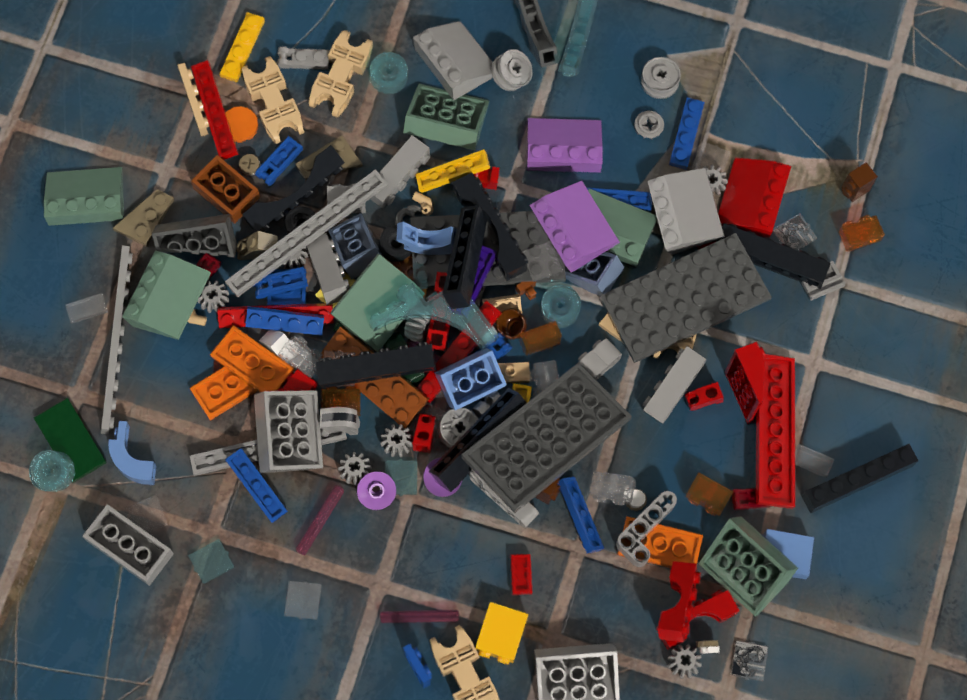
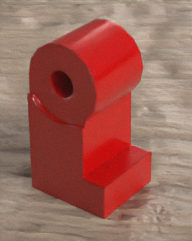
(489, 178)
(704, 396)
(424, 433)

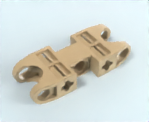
(336, 85)
(277, 112)
(459, 662)

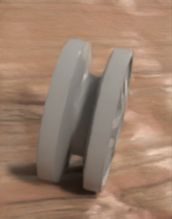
(512, 70)
(660, 77)
(448, 426)

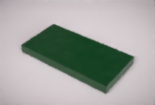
(69, 435)

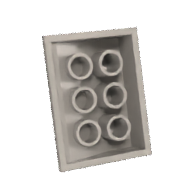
(454, 58)
(685, 210)
(288, 431)
(577, 673)

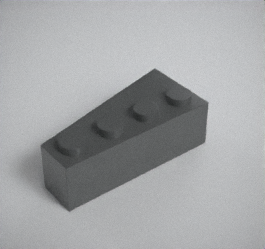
(201, 235)

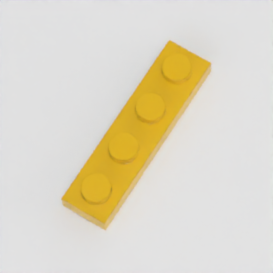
(242, 47)
(452, 171)

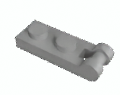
(303, 58)

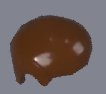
(511, 324)

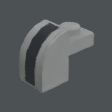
(339, 419)

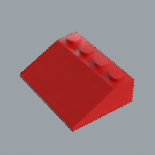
(754, 195)
(746, 378)

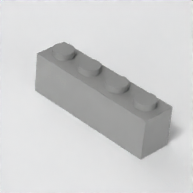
(400, 169)
(327, 270)
(674, 385)

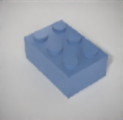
(470, 379)

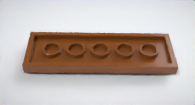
(392, 395)

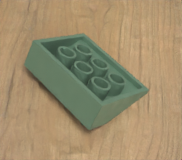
(445, 120)
(84, 196)
(629, 225)
(166, 295)
(369, 295)
(747, 565)

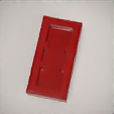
(521, 574)

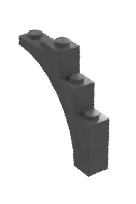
(538, 35)

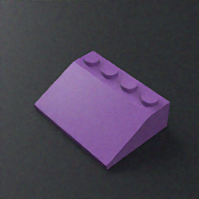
(564, 145)
(574, 225)

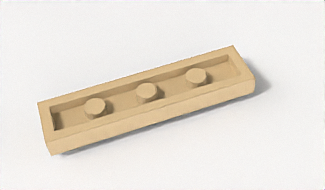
(192, 92)

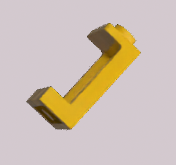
(501, 633)

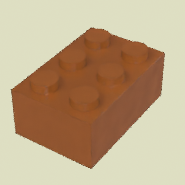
(225, 188)

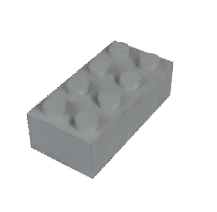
(128, 545)

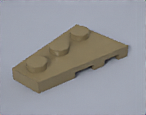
(342, 148)
(142, 220)

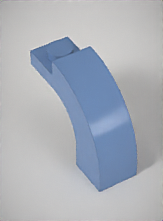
(424, 241)
(135, 470)

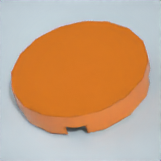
(242, 123)

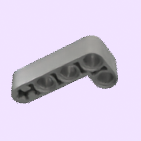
(523, 516)
(648, 524)

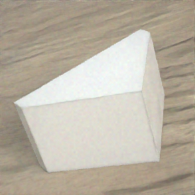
(274, 341)

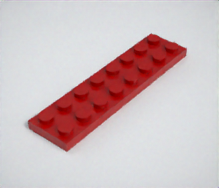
(776, 435)

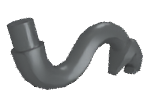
(410, 210)

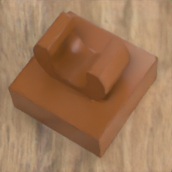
(527, 288)

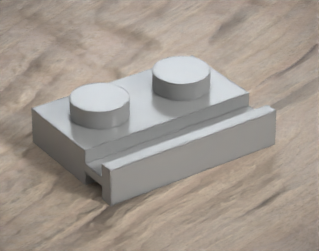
(831, 283)

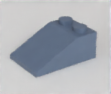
(354, 245)
(598, 274)

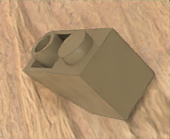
(255, 245)

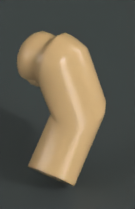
(426, 203)
(197, 319)

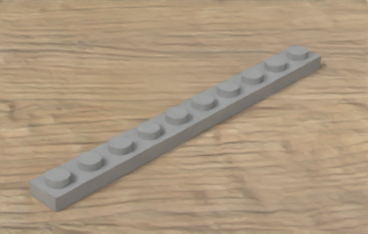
(306, 233)
(116, 347)

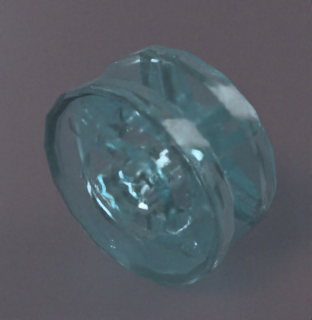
(379, 75)
(558, 296)
(41, 473)

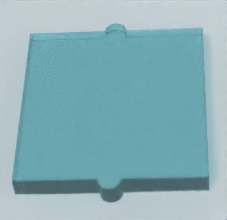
(404, 475)
(211, 561)

